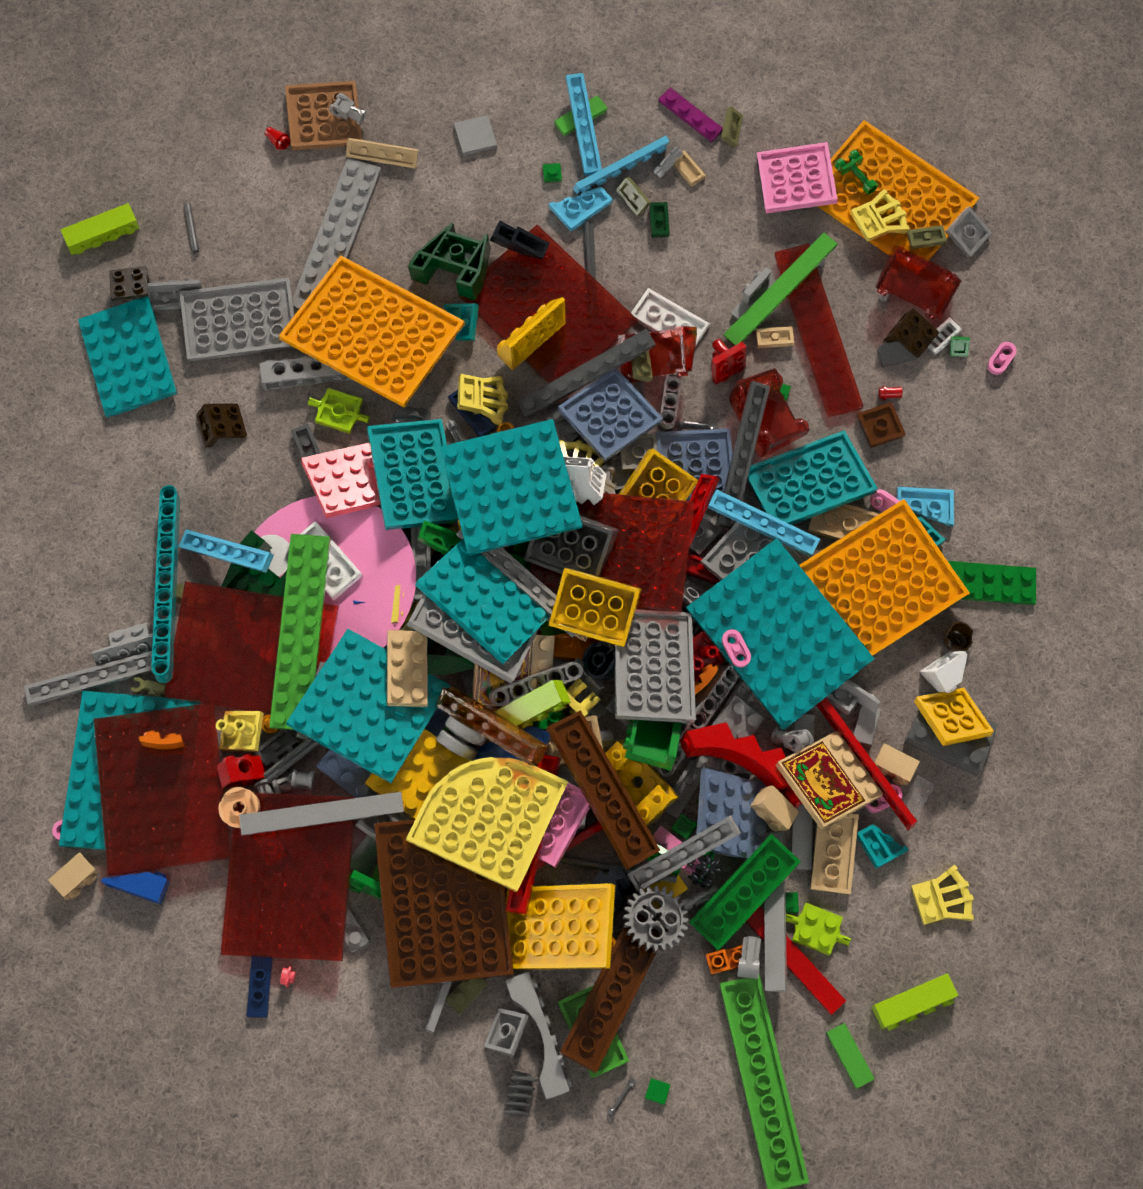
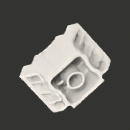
(585, 479)

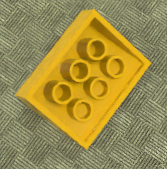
(533, 333)
(659, 478)
(595, 607)

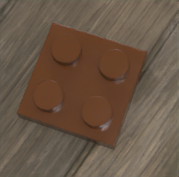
(881, 425)

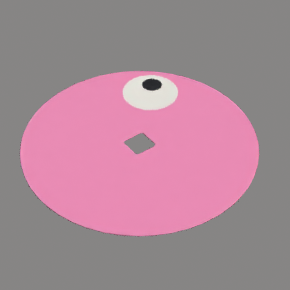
(377, 553)

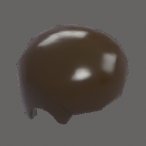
(960, 631)

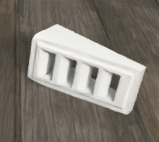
(954, 327)

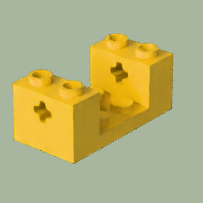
(653, 796)

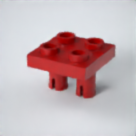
(727, 361)
(704, 654)

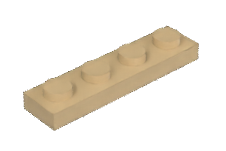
(382, 153)

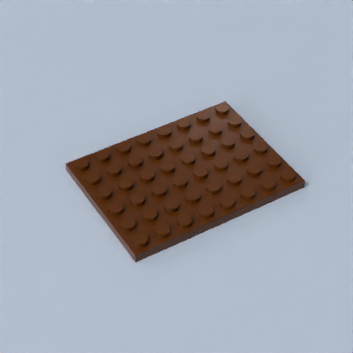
(437, 915)

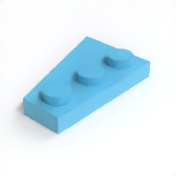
(581, 208)
(929, 503)

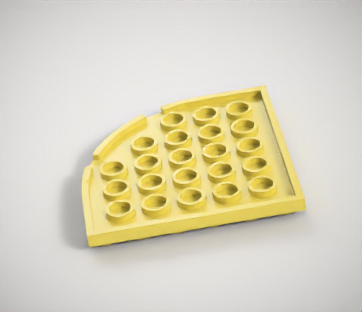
(489, 817)

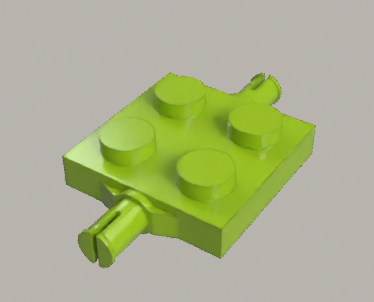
(338, 410)
(817, 929)

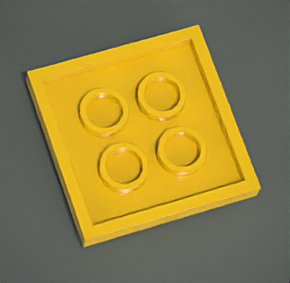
(953, 716)

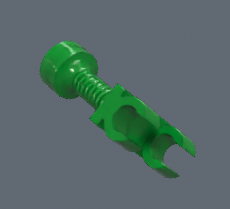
(855, 158)

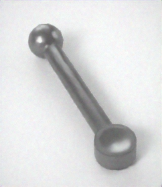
(680, 422)
(631, 1082)

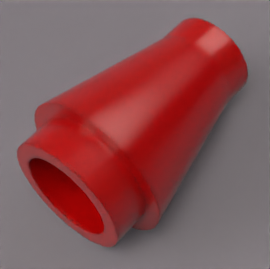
(278, 138)

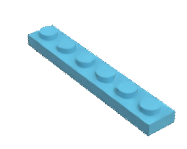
(583, 123)
(627, 162)
(763, 523)
(226, 551)

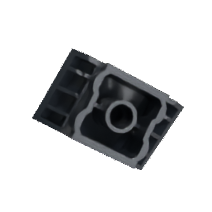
(622, 884)

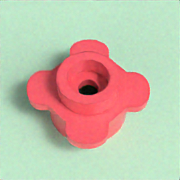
(287, 976)

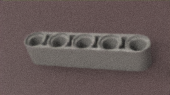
(672, 396)
(525, 683)

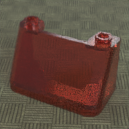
(918, 281)
(671, 354)
(778, 423)

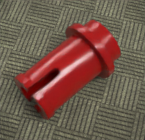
(890, 392)

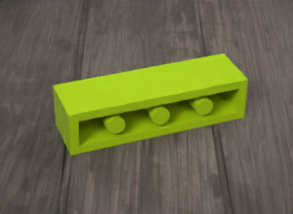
(100, 229)
(536, 704)
(915, 1001)

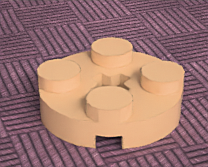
(229, 803)

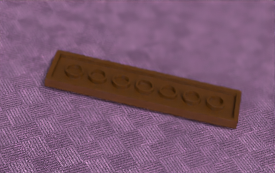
(603, 789)
(608, 1001)

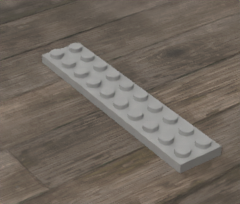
(339, 225)

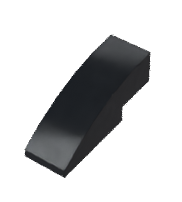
(519, 240)

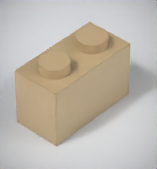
(896, 765)
(774, 809)
(73, 877)

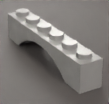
(524, 995)

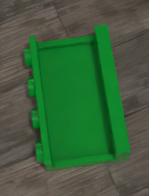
(652, 742)

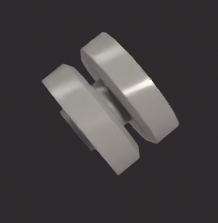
(460, 739)

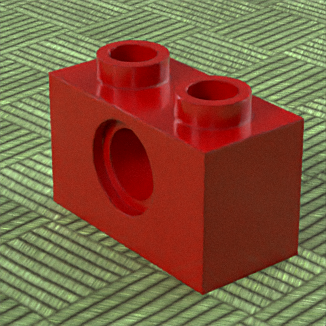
(231, 776)

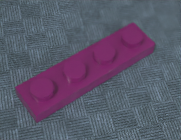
(690, 114)

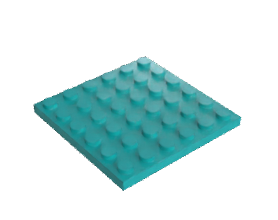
(511, 487)
(350, 709)

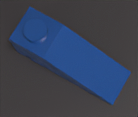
(143, 885)

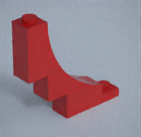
(744, 751)

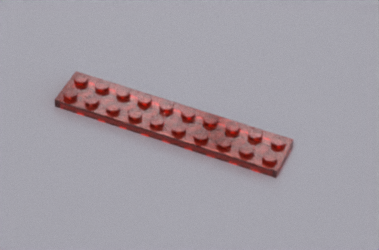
(821, 339)

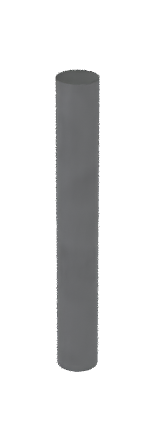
(191, 228)

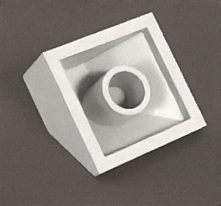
(946, 671)

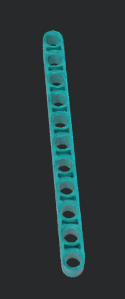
(167, 590)

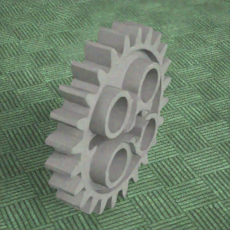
(642, 930)

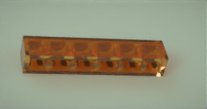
(491, 725)

